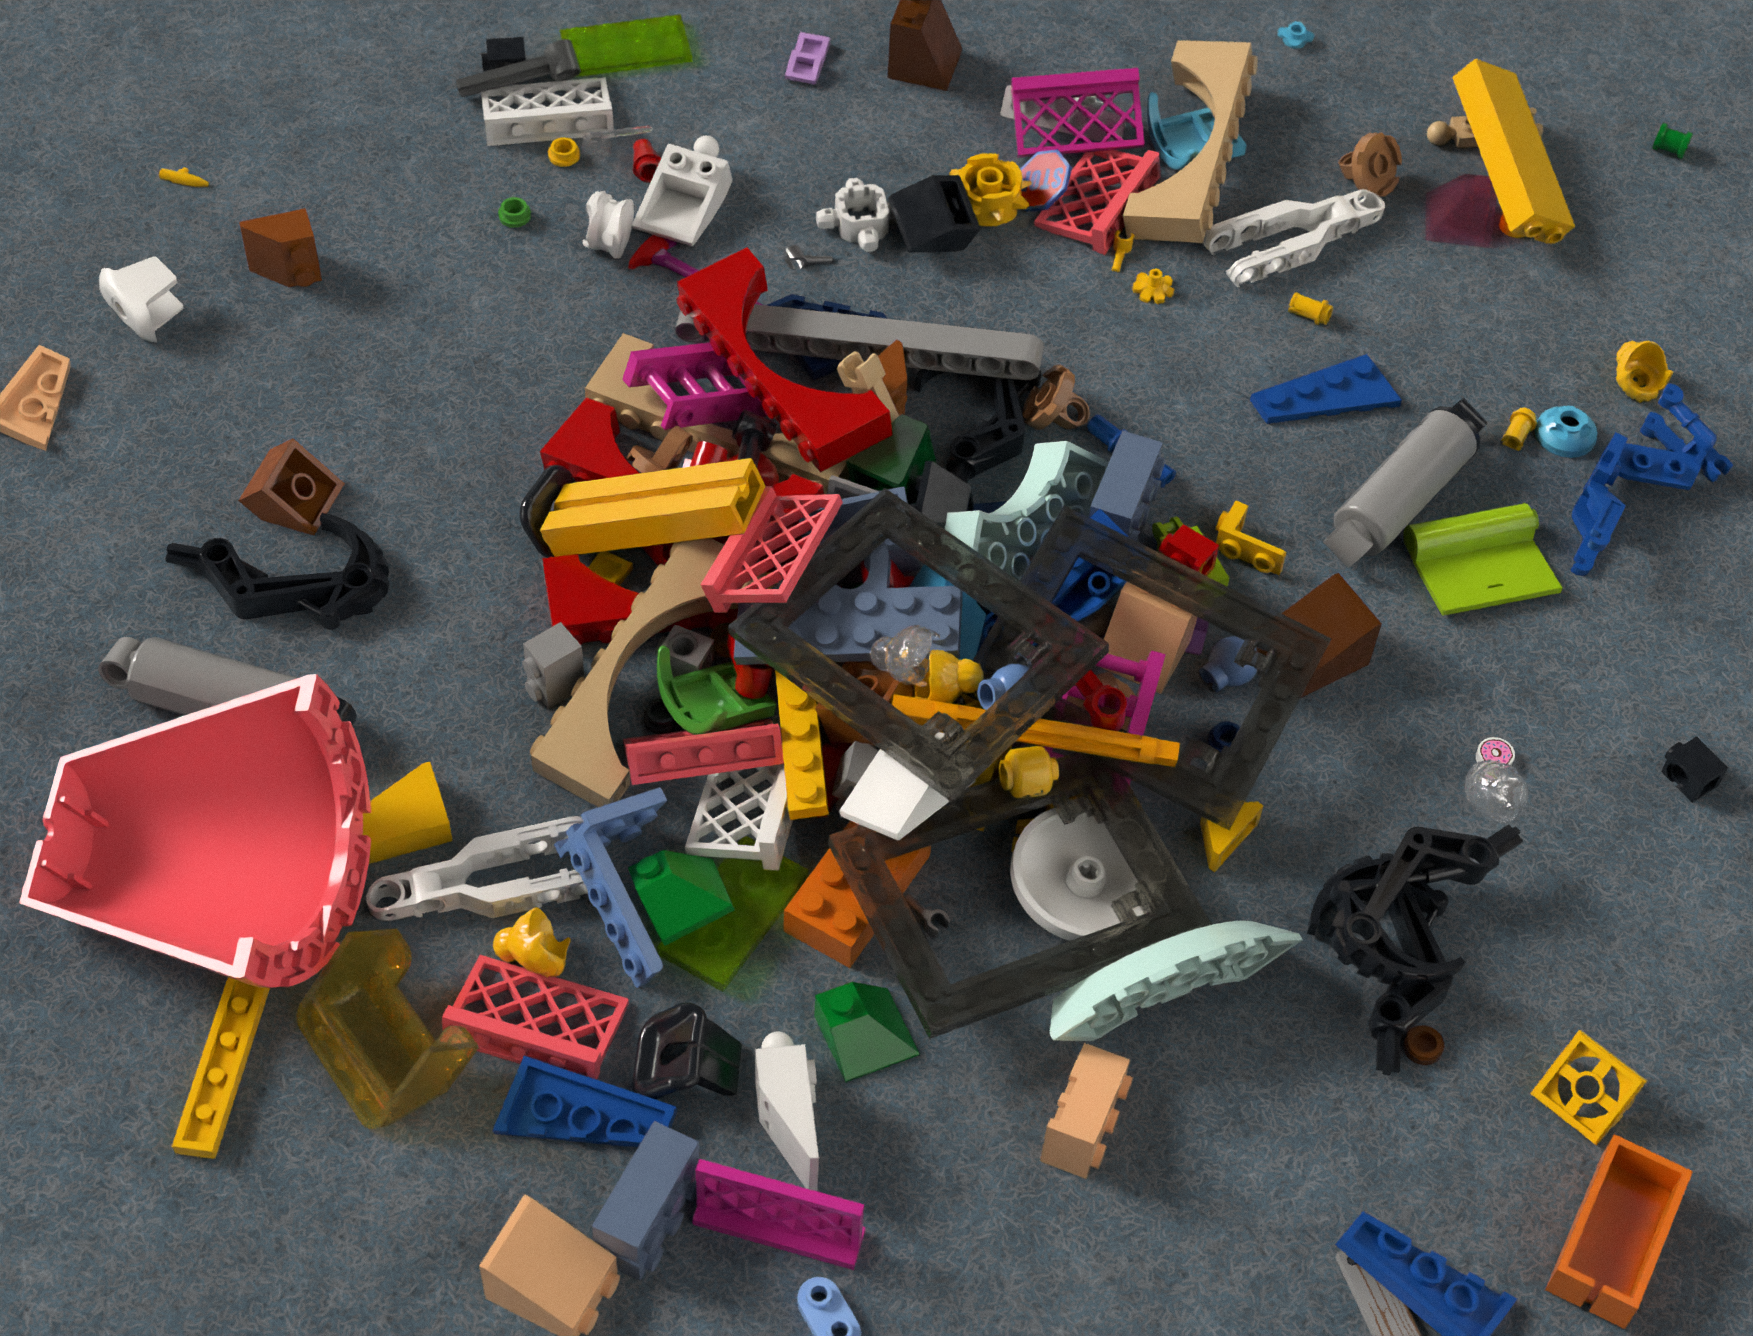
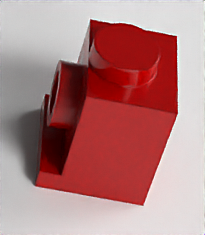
(1190, 549)

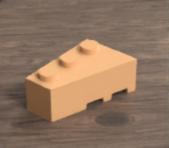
(1086, 1111)

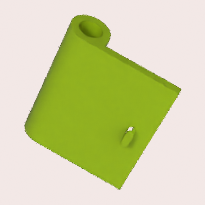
(1481, 559)

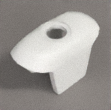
(141, 295)

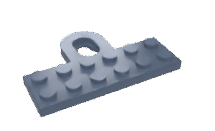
(851, 620)

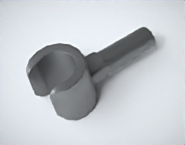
(802, 260)
(928, 916)

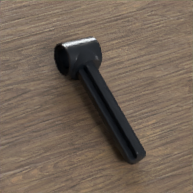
(753, 435)

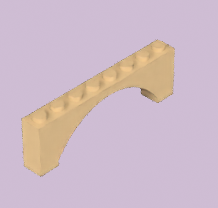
(1184, 203)
(645, 410)
(579, 745)

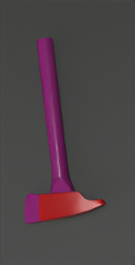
(655, 252)

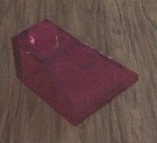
(1461, 211)

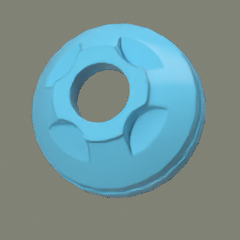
(1565, 439)

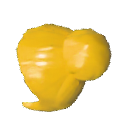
(1642, 361)
(949, 677)
(532, 945)

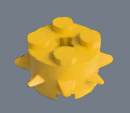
(993, 188)

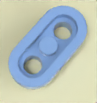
(828, 1314)

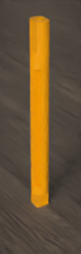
(1055, 733)

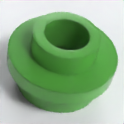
(511, 206)

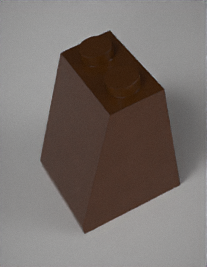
(923, 44)
(1344, 618)

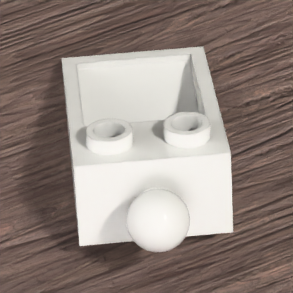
(684, 192)
(891, 798)
(785, 1100)

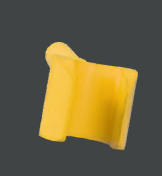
(1121, 247)

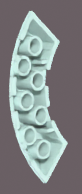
(1013, 533)
(1164, 972)

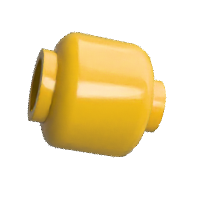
(1028, 772)

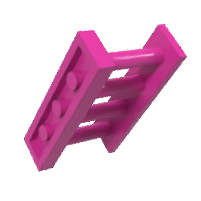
(685, 365)
(1137, 706)

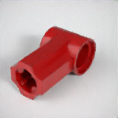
(751, 679)

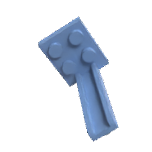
(605, 889)

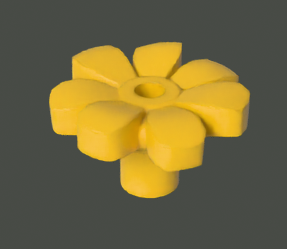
(1153, 286)

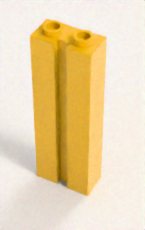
(1513, 152)
(654, 508)

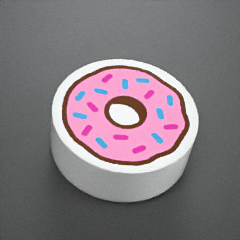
(1495, 749)

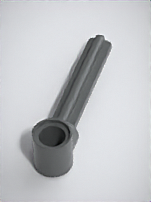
(558, 61)

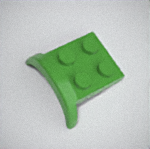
(707, 698)

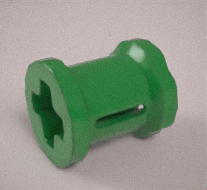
(1672, 141)

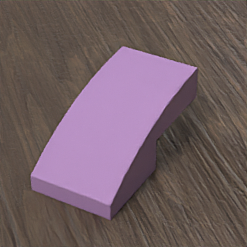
(807, 58)

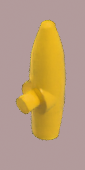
(182, 177)

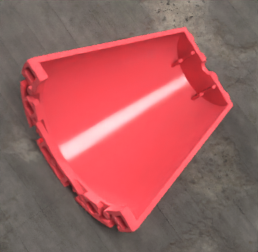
(215, 836)

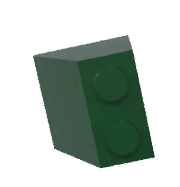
(895, 459)

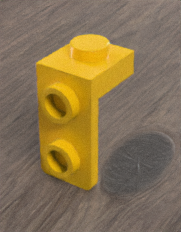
(1238, 545)

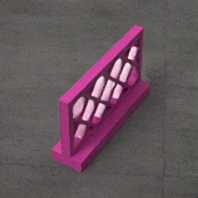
(1075, 85)
(777, 1214)

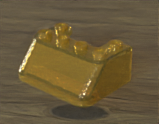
(372, 1034)

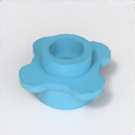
(1295, 35)

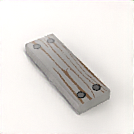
(1380, 1308)

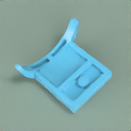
(1183, 135)

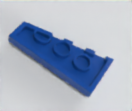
(1333, 390)
(576, 1108)
(1423, 1281)

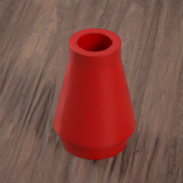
(645, 160)

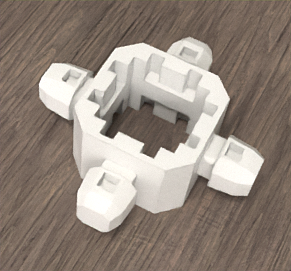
(864, 230)

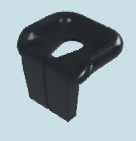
(538, 504)
(709, 1061)

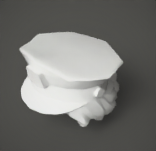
(609, 223)

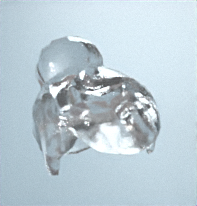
(905, 654)
(1496, 790)

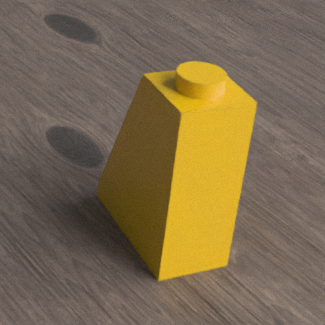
(407, 816)

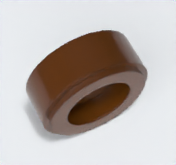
(1423, 1045)

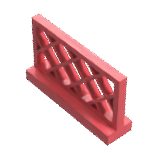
(1109, 219)
(741, 552)
(689, 755)
(525, 1039)

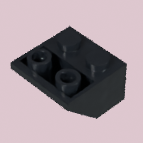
(935, 215)
(941, 493)

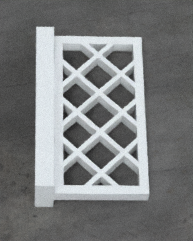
(540, 123)
(773, 824)

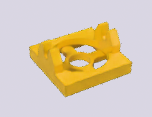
(1592, 1128)

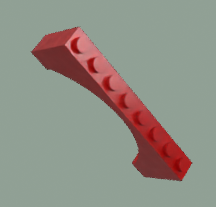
(820, 422)
(590, 453)
(594, 605)

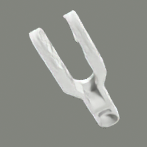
(1323, 220)
(443, 884)

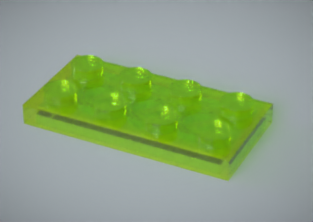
(629, 45)
(759, 898)

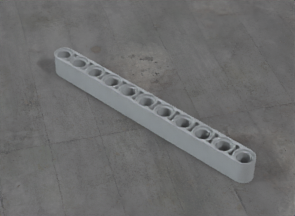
(924, 344)

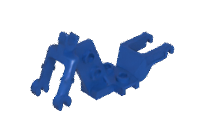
(1675, 467)

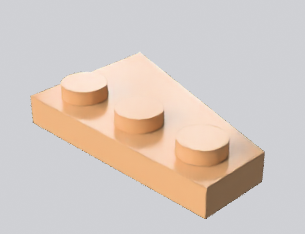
(33, 398)

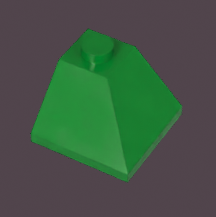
(680, 892)
(863, 1029)

